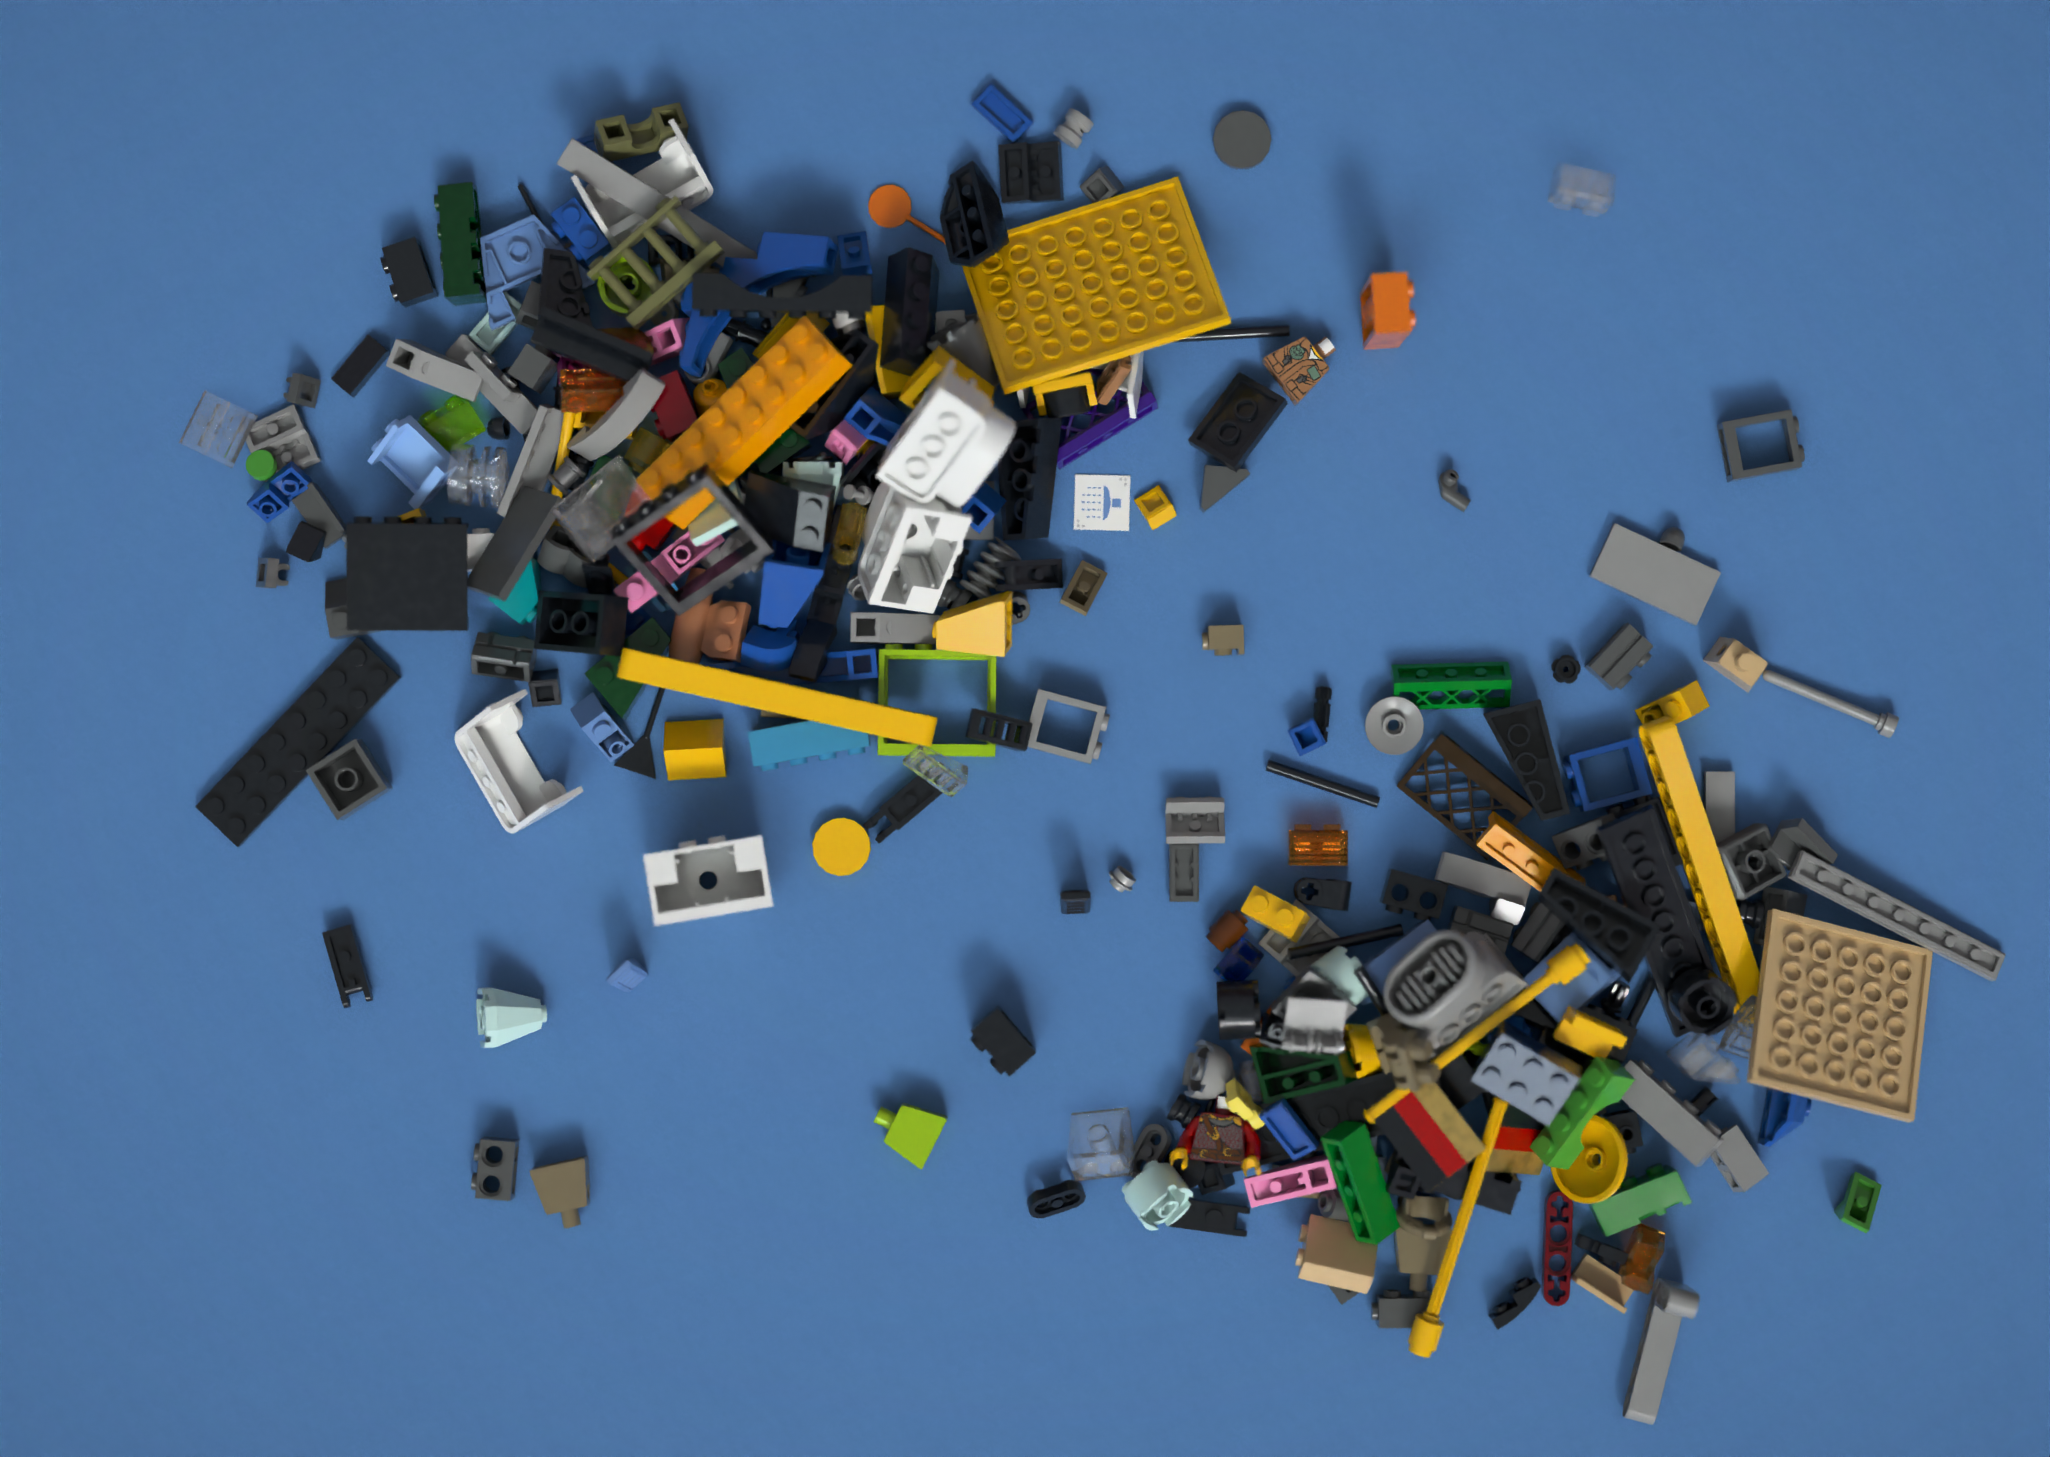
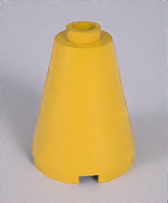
(1359, 1043)

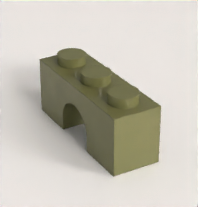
(621, 140)

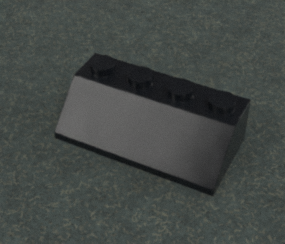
(909, 310)

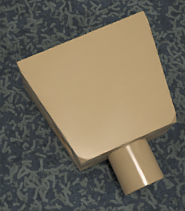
(1736, 662)

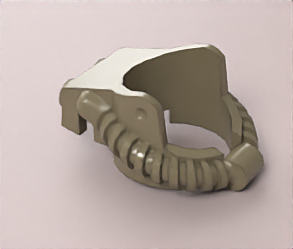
(1424, 1207)

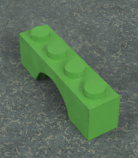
(1598, 1087)

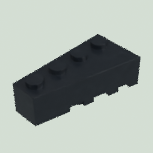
(1529, 749)

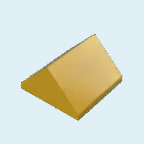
(695, 749)

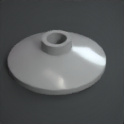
(1409, 725)

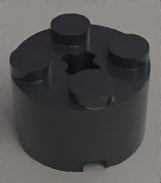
(1702, 1001)
(1238, 1009)

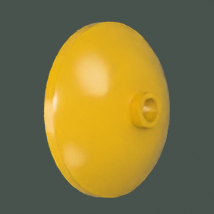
(1586, 1178)

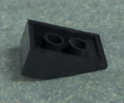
(791, 509)

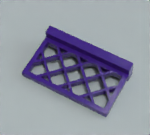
(1102, 429)

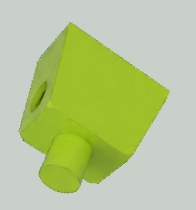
(911, 1131)

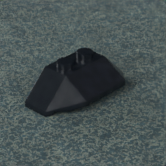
(972, 218)
(846, 391)

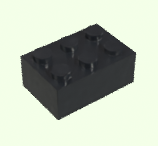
(581, 623)

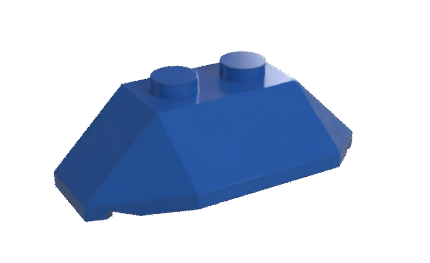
(1781, 1115)

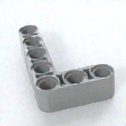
(1666, 1308)

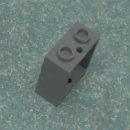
(1731, 452)

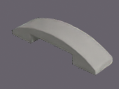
(620, 419)

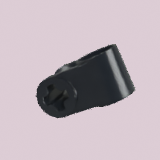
(1328, 893)

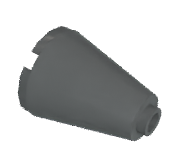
(968, 345)

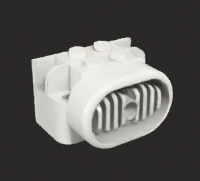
(946, 442)
(909, 549)
(676, 875)

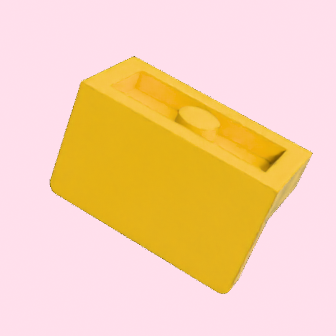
(1588, 1033)

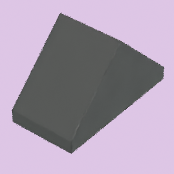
(1219, 482)

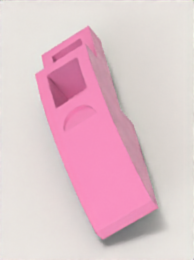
(671, 563)

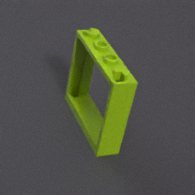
(925, 652)

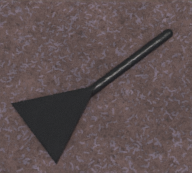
(639, 757)

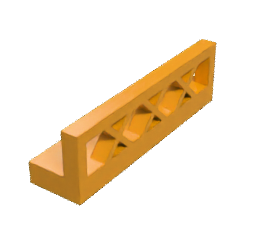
(1520, 853)

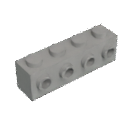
(1669, 1115)

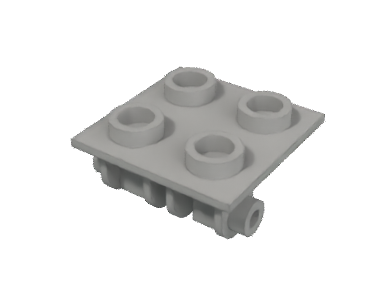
(1314, 1025)

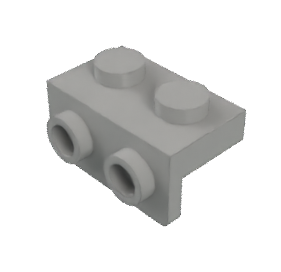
(1194, 820)

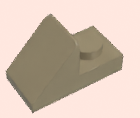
(1083, 588)

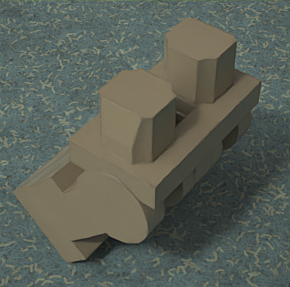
(1402, 1053)

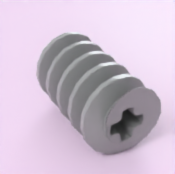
(987, 573)

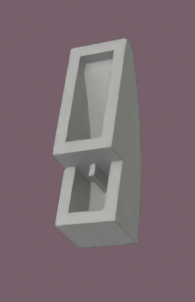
(1481, 879)

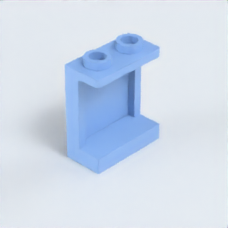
(414, 459)

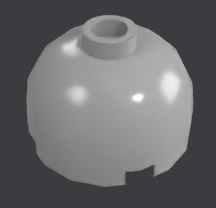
(1207, 1071)

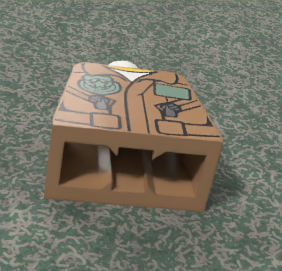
(1299, 366)

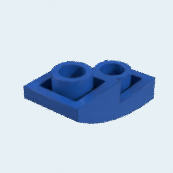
(278, 491)

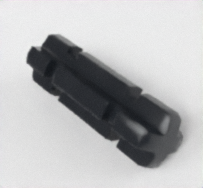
(1322, 709)

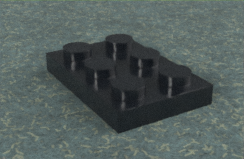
(1237, 421)

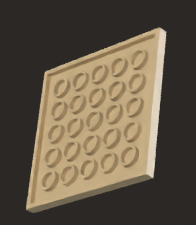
(1840, 1016)

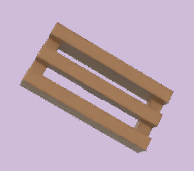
(1112, 378)

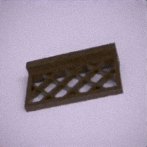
(1474, 771)

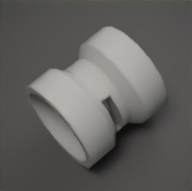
(1073, 129)

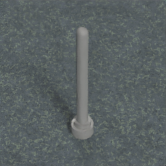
(1883, 723)

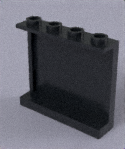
(407, 574)

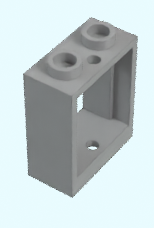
(1100, 723)

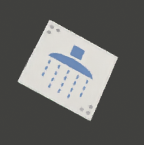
(1102, 502)

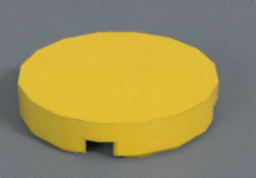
(841, 846)

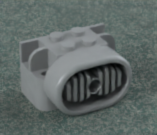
(1450, 986)

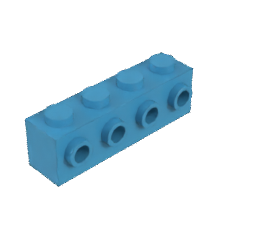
(803, 740)

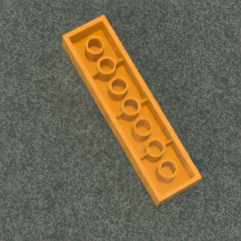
(749, 415)

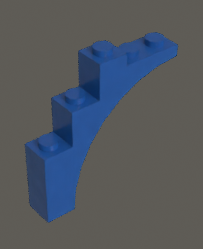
(779, 260)

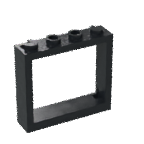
(720, 573)

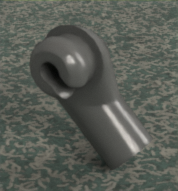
(1449, 490)

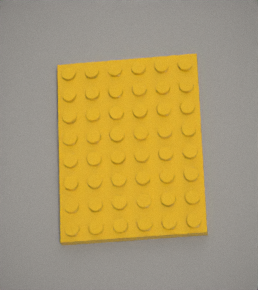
(1095, 286)

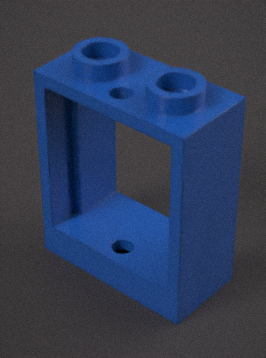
(1635, 765)

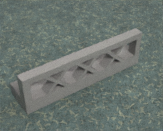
(536, 455)

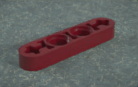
(1561, 1248)

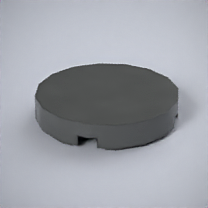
(1241, 140)

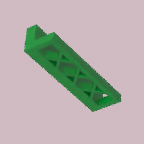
(1453, 679)

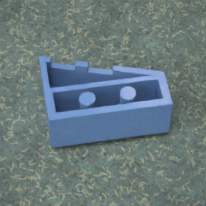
(1383, 962)

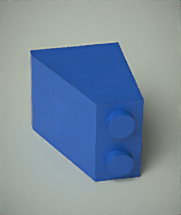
(788, 581)

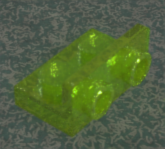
(453, 422)

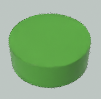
(261, 465)

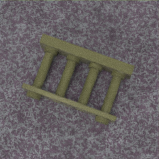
(683, 272)

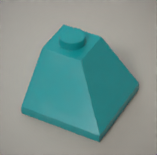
(523, 599)

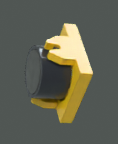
(1066, 395)

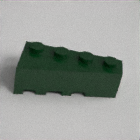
(460, 243)

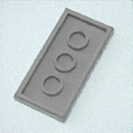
(1654, 574)

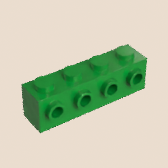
(1360, 1182)

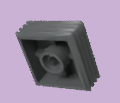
(1753, 875)

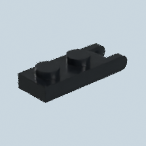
(1031, 574)
(347, 963)
(1212, 1217)

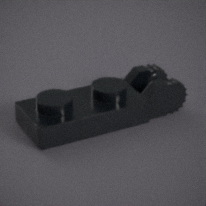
(904, 806)

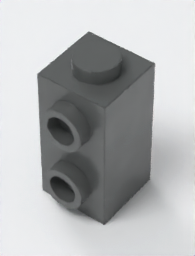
(1398, 1309)

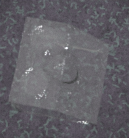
(1101, 1144)

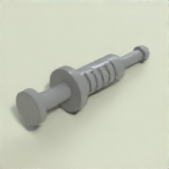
(862, 495)

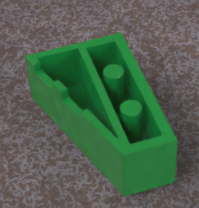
(1640, 1199)

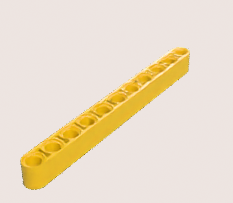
(776, 697)
(1700, 857)

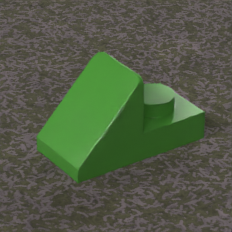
(1859, 1202)

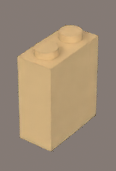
(1334, 1256)

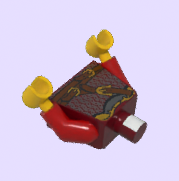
(1219, 1138)

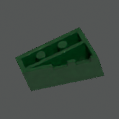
(621, 692)
(1298, 1072)

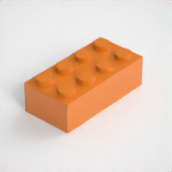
(1386, 310)

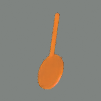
(892, 207)

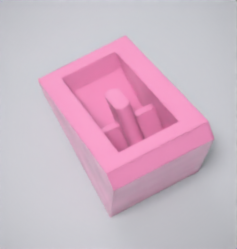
(845, 442)

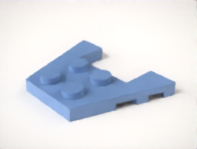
(515, 257)

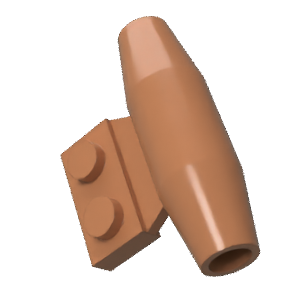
(709, 629)

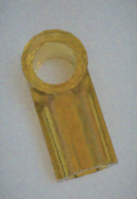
(849, 532)

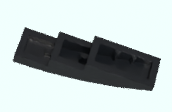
(833, 584)

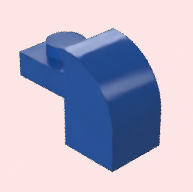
(769, 649)

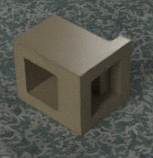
(1224, 639)

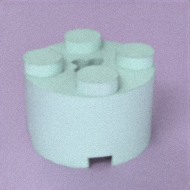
(1340, 971)
(1157, 1195)

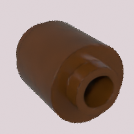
(1227, 930)

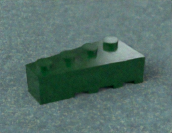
(789, 444)

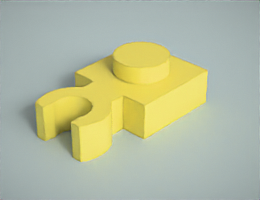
(1241, 1101)

